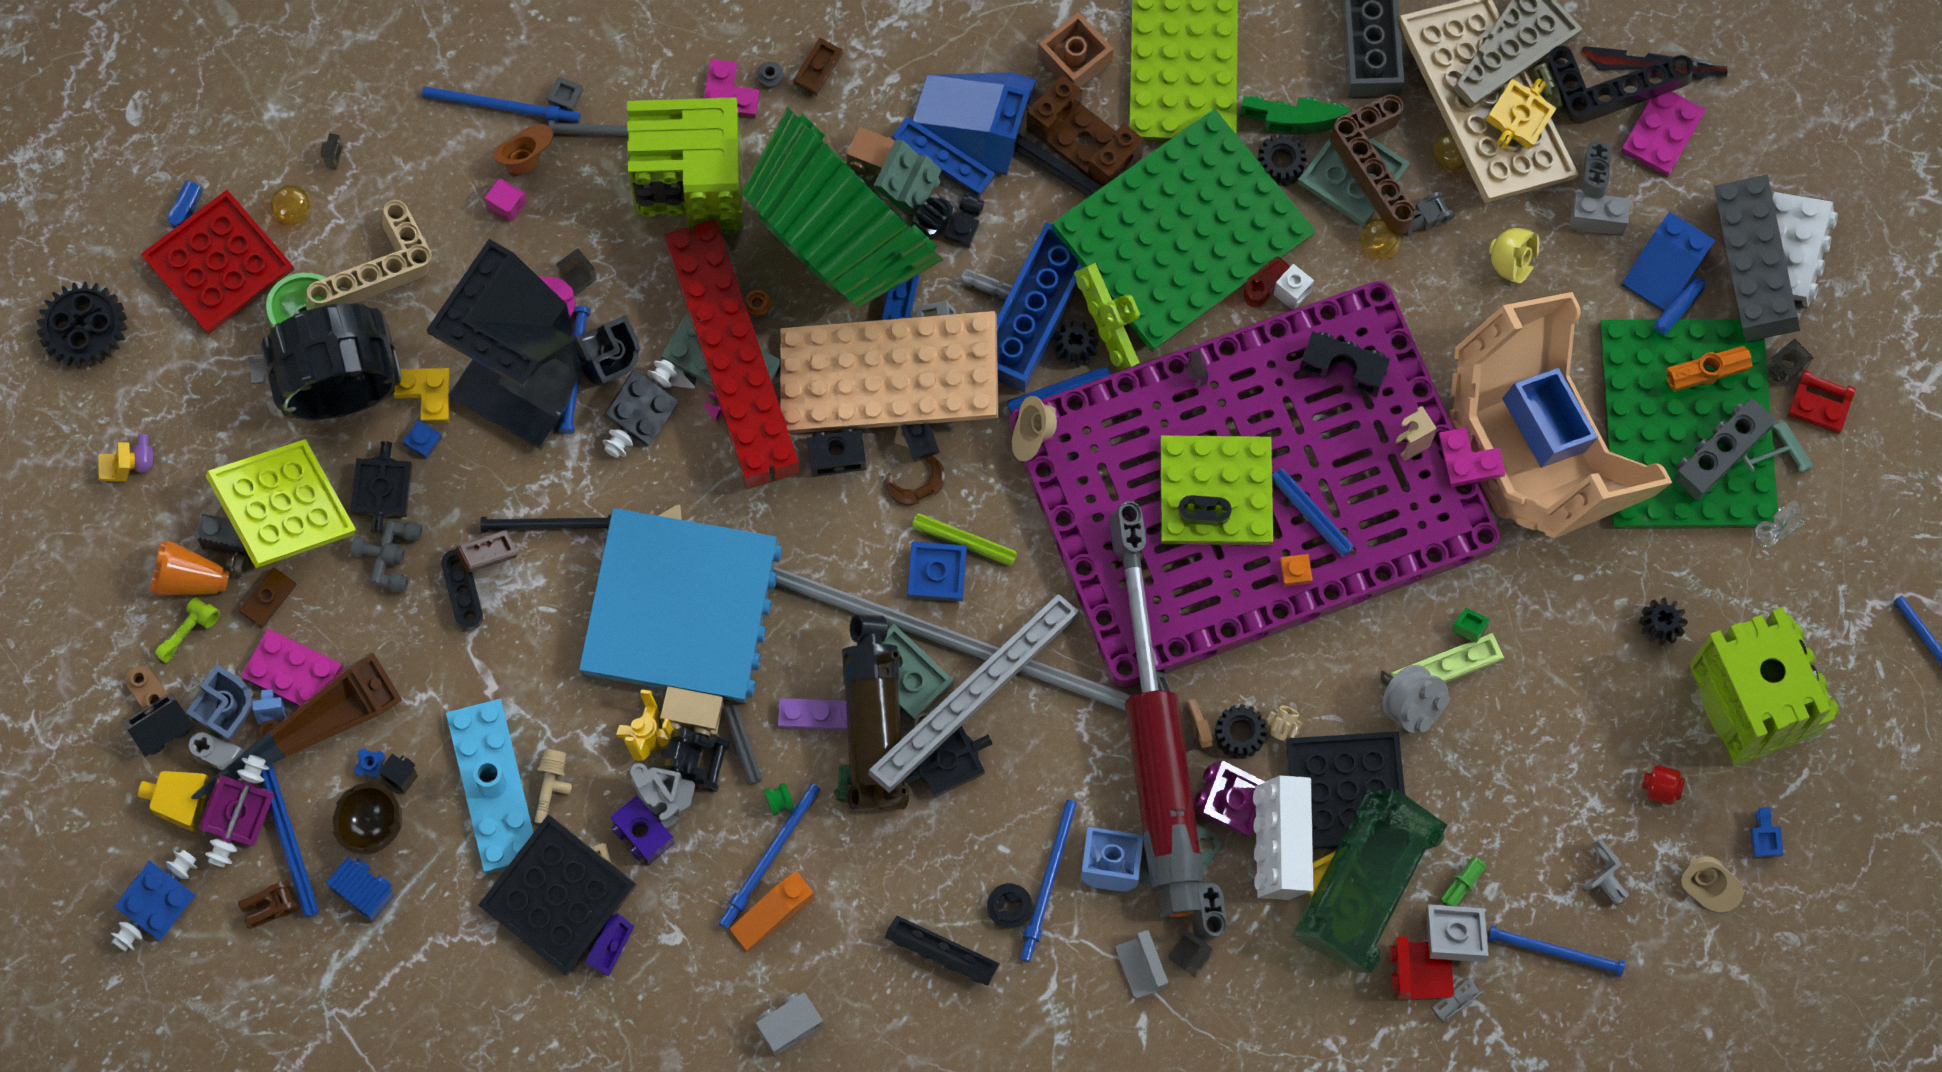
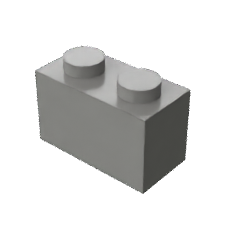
(1599, 215)
(789, 1023)

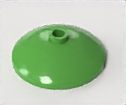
(289, 296)

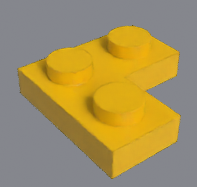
(432, 387)

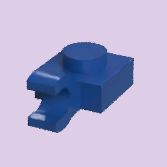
(1766, 839)

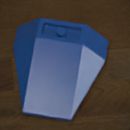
(977, 113)

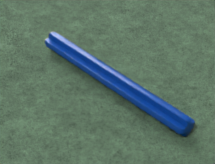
(290, 845)

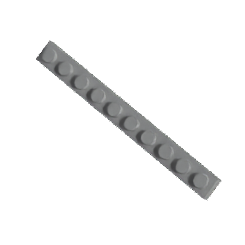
(973, 693)

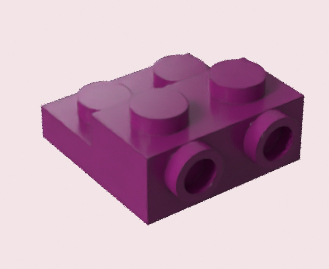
(1227, 798)

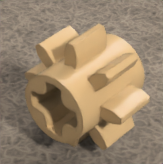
(1284, 723)

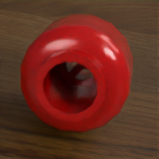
(1663, 784)

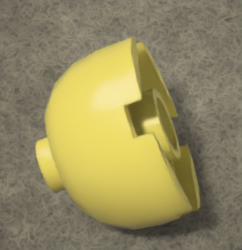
(1513, 253)

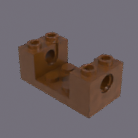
(1061, 118)

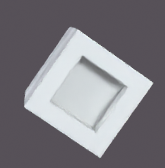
(1293, 287)

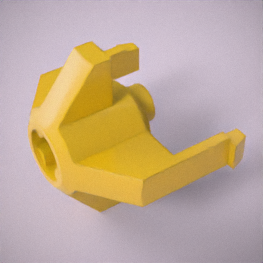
(644, 733)

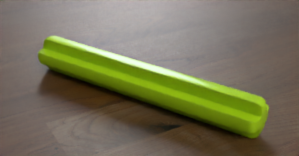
(960, 537)

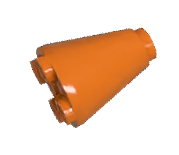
(186, 572)

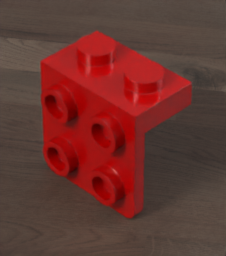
(1418, 974)

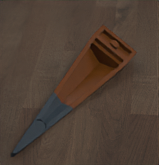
(344, 702)

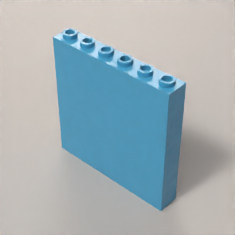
(680, 605)

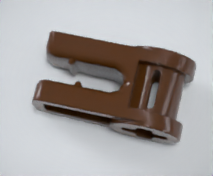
(277, 909)

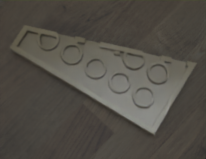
(1514, 45)

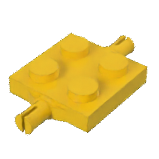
(1521, 113)

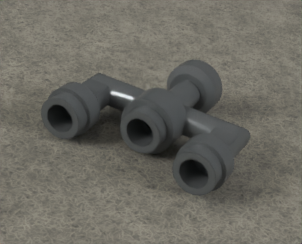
(388, 553)

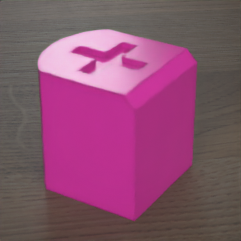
(505, 200)

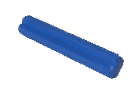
(1679, 305)

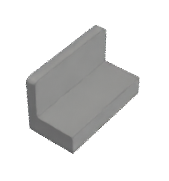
(1142, 966)

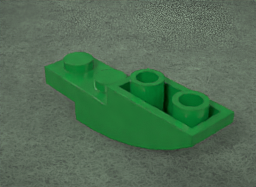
(1281, 117)

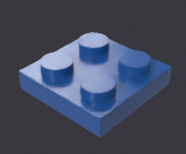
(937, 571)

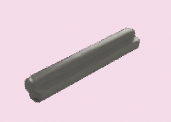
(742, 744)

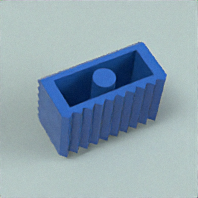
(361, 888)

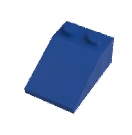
(1668, 261)

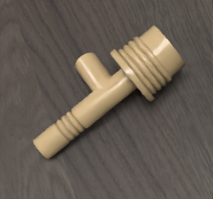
(552, 765)

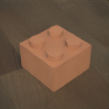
(1075, 51)

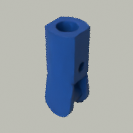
(185, 203)

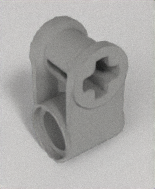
(219, 753)

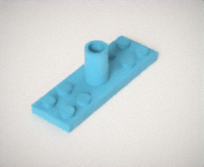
(495, 807)

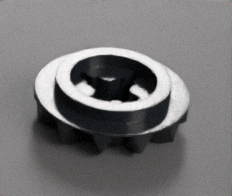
(1013, 893)

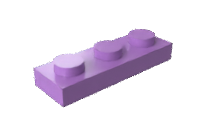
(812, 714)

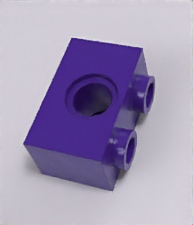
(635, 815)

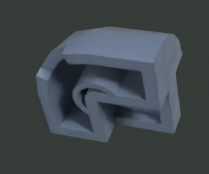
(221, 704)

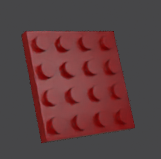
(217, 261)

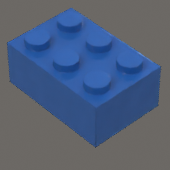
(1549, 417)

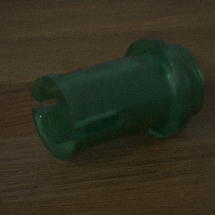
(843, 782)

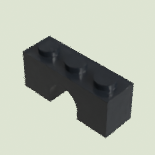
(1325, 351)

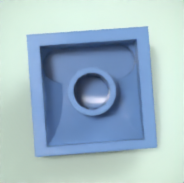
(1111, 859)

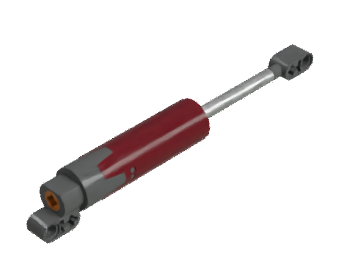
(1162, 762)

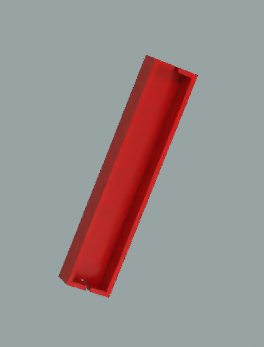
(731, 354)

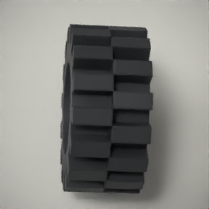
(1288, 146)
(1235, 747)

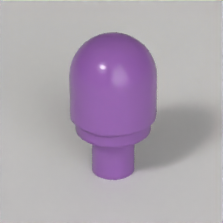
(143, 454)

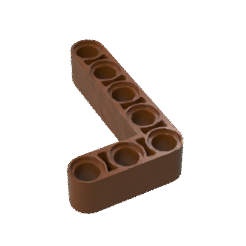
(1371, 162)

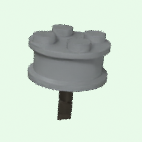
(1414, 698)

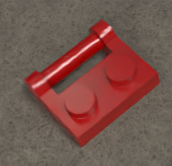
(1818, 409)

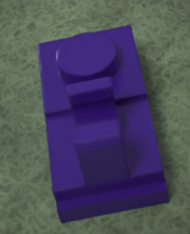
(610, 945)

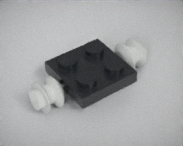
(640, 408)

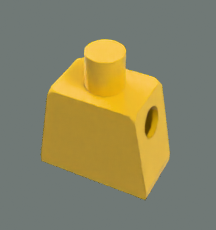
(173, 795)

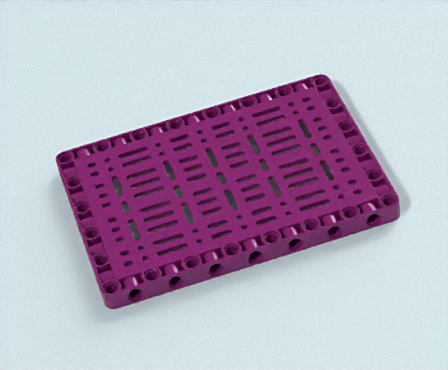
(1251, 612)

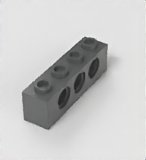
(1699, 481)

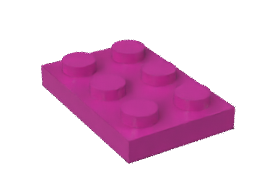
(1663, 132)
(289, 668)

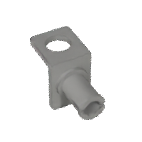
(1606, 877)

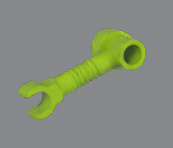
(199, 613)

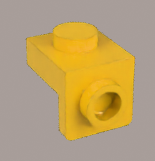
(116, 466)

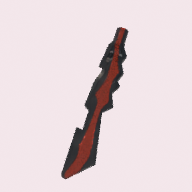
(1616, 59)

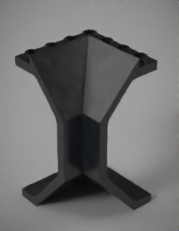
(517, 345)

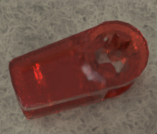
(1265, 282)

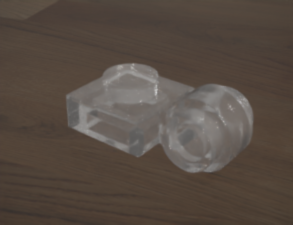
(1785, 522)

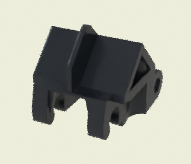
(684, 755)

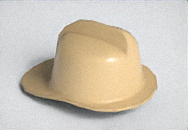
(1034, 426)
(1712, 884)

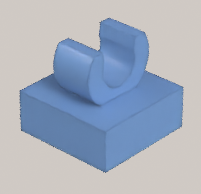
(268, 708)

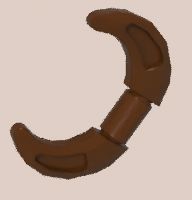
(910, 497)

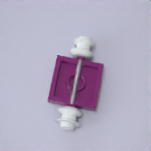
(236, 810)

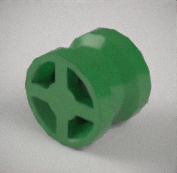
(779, 799)

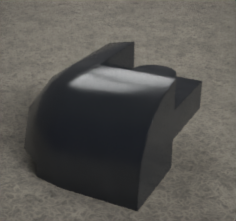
(608, 351)

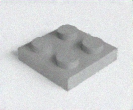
(1457, 933)

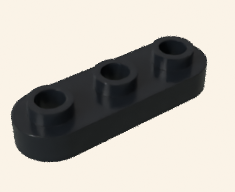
(465, 603)

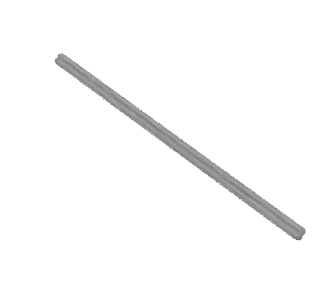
(947, 637)

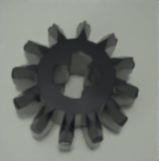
(933, 216)
(1075, 335)
(1661, 630)

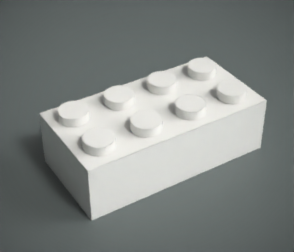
(1283, 838)

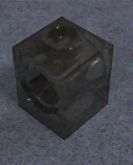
(1794, 353)

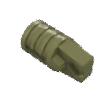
(1551, 91)

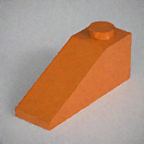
(773, 911)

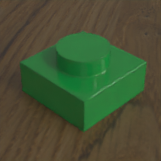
(1470, 625)

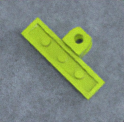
(1109, 316)

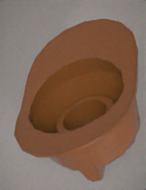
(523, 150)

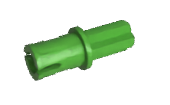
(1463, 882)

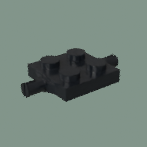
(381, 487)
(951, 763)

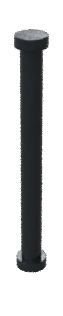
(543, 523)

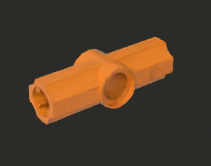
(1694, 373)

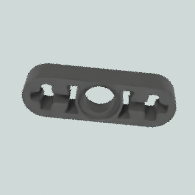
(1601, 163)

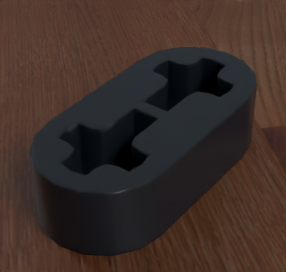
(1204, 503)

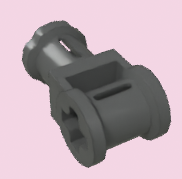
(1430, 213)

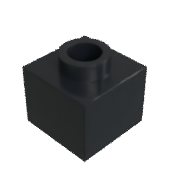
(398, 772)

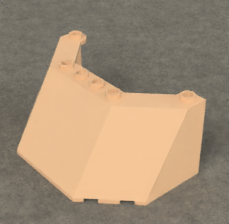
(1563, 496)

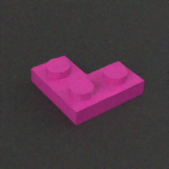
(721, 85)
(1468, 467)

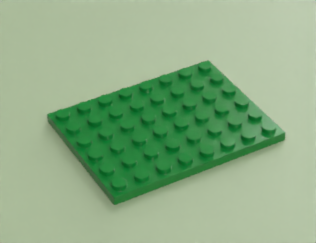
(1184, 227)
(1664, 426)

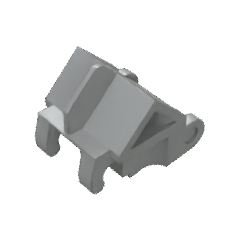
(662, 792)

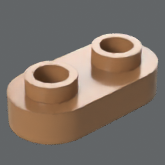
(146, 690)

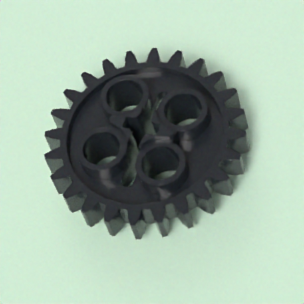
(66, 308)

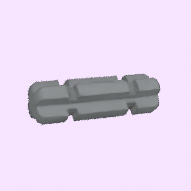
(985, 284)

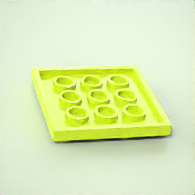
(280, 503)

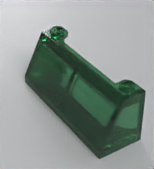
(1368, 878)

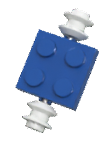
(154, 900)

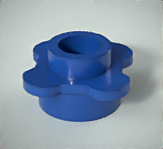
(365, 756)

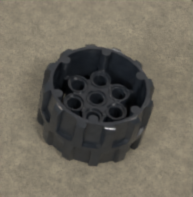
(330, 361)

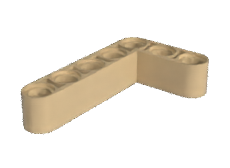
(377, 269)

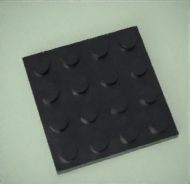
(1341, 774)
(557, 894)

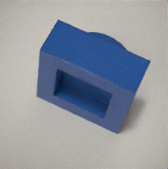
(422, 439)

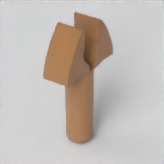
(1202, 728)

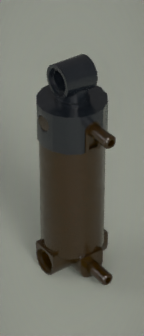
(872, 712)

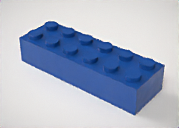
(1034, 309)

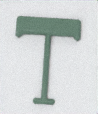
(1791, 445)

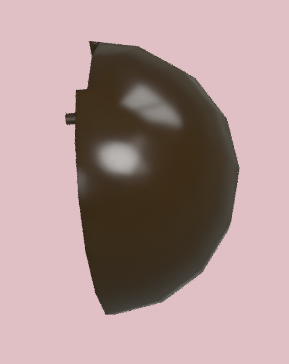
(367, 818)

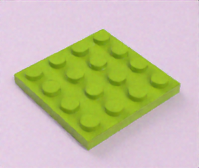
(1217, 467)

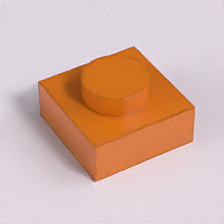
(1296, 570)

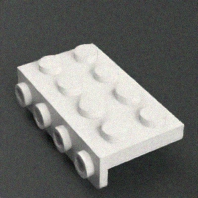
(1805, 237)

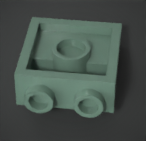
(907, 177)

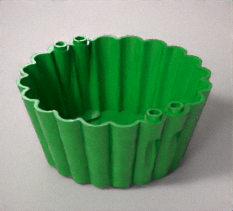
(833, 215)

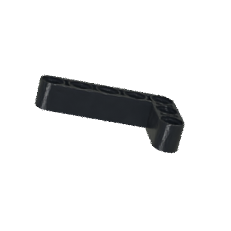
(1615, 87)

